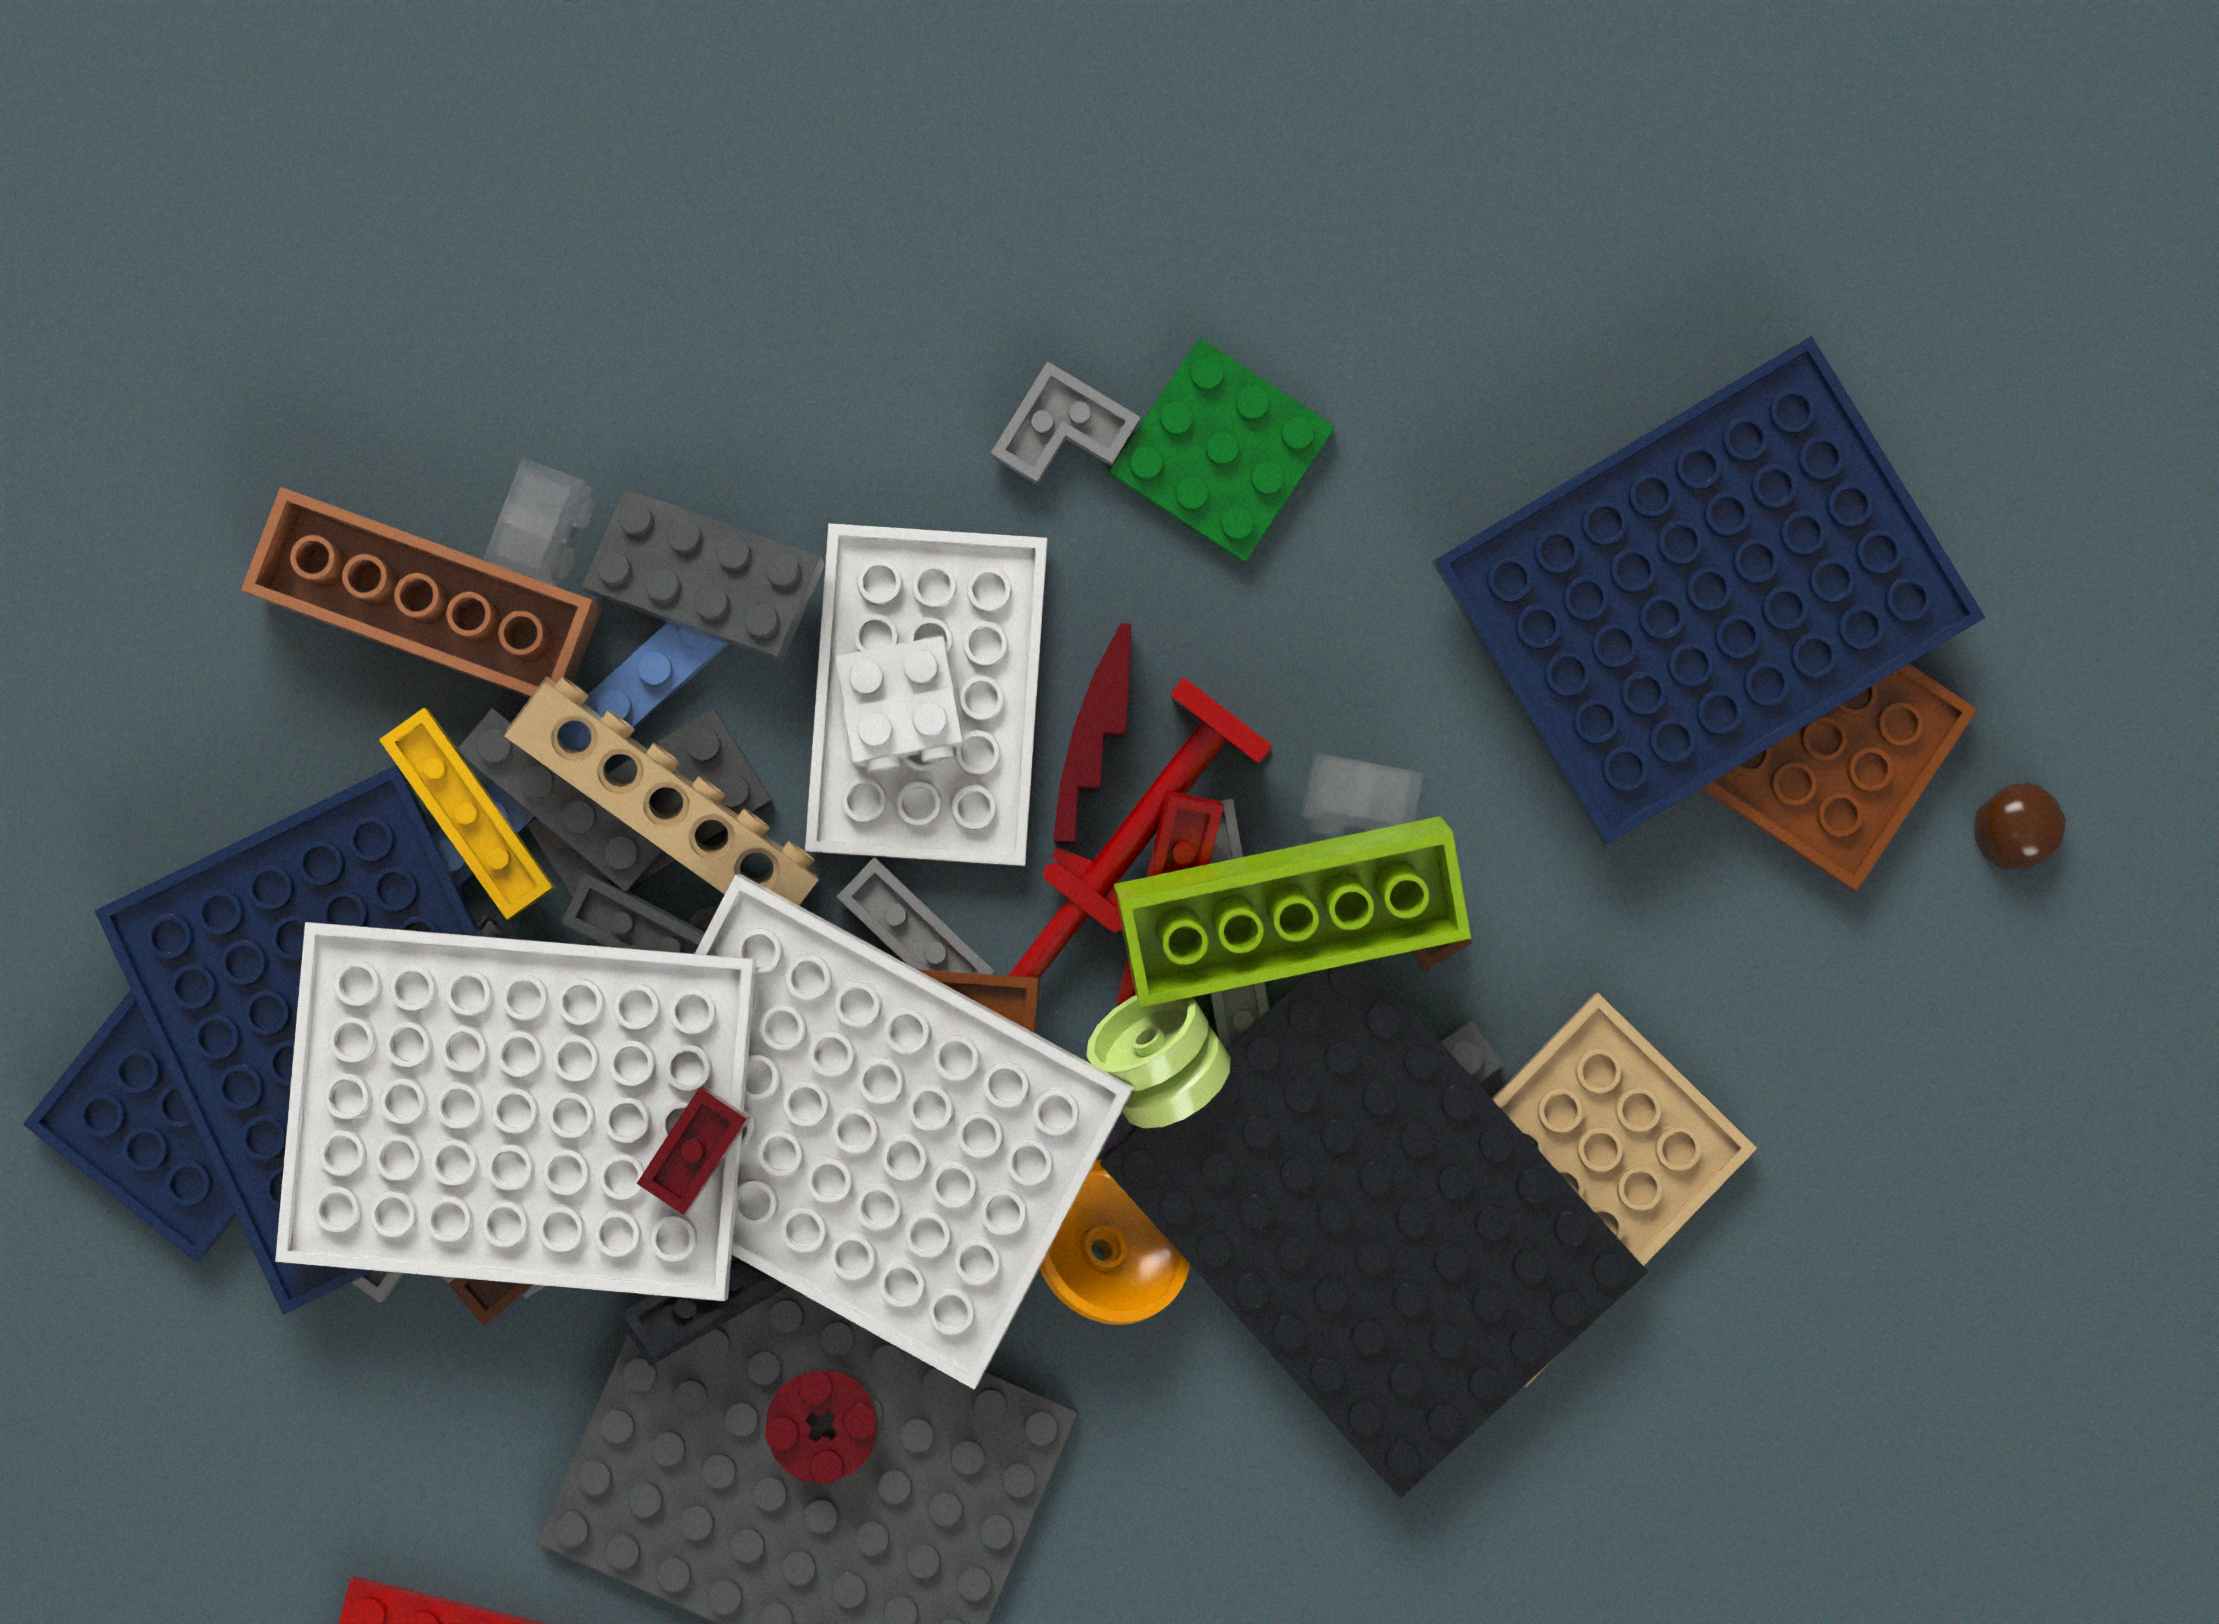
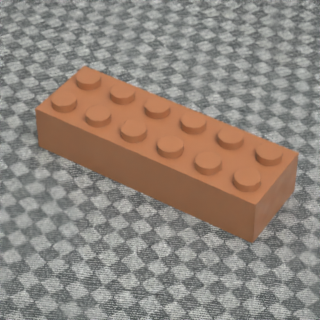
(418, 596)

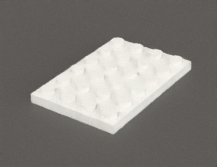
(989, 607)

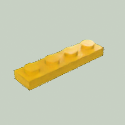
(467, 814)

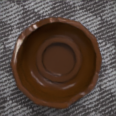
(2019, 826)

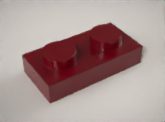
(693, 1150)

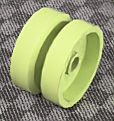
(1164, 1055)

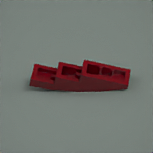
(1099, 717)

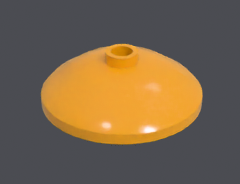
(1139, 1263)

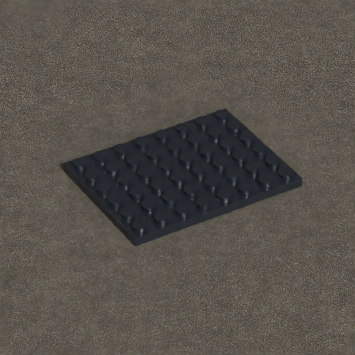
(1377, 1221)

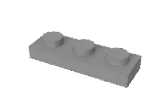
(907, 923)

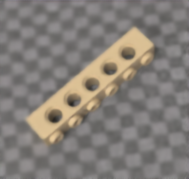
(537, 734)

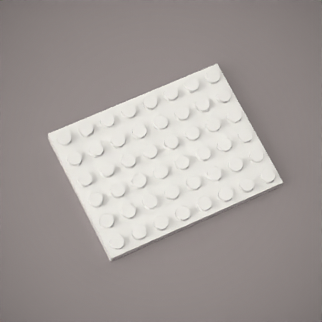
(500, 1105)
(899, 1136)

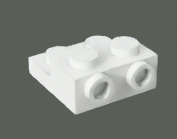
(899, 703)

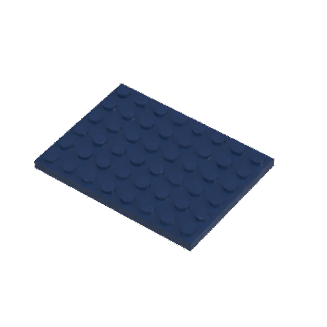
(1708, 590)
(221, 969)

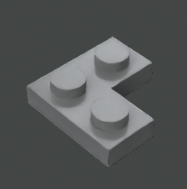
(1057, 411)

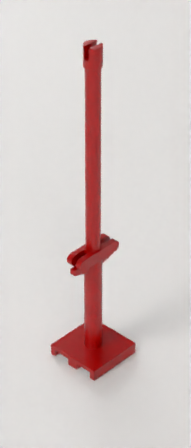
(1090, 882)

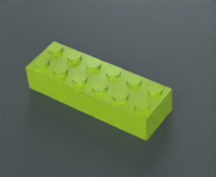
(1292, 911)

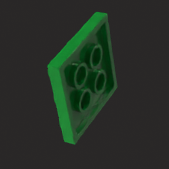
(1221, 450)

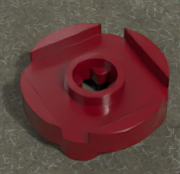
(854, 1420)

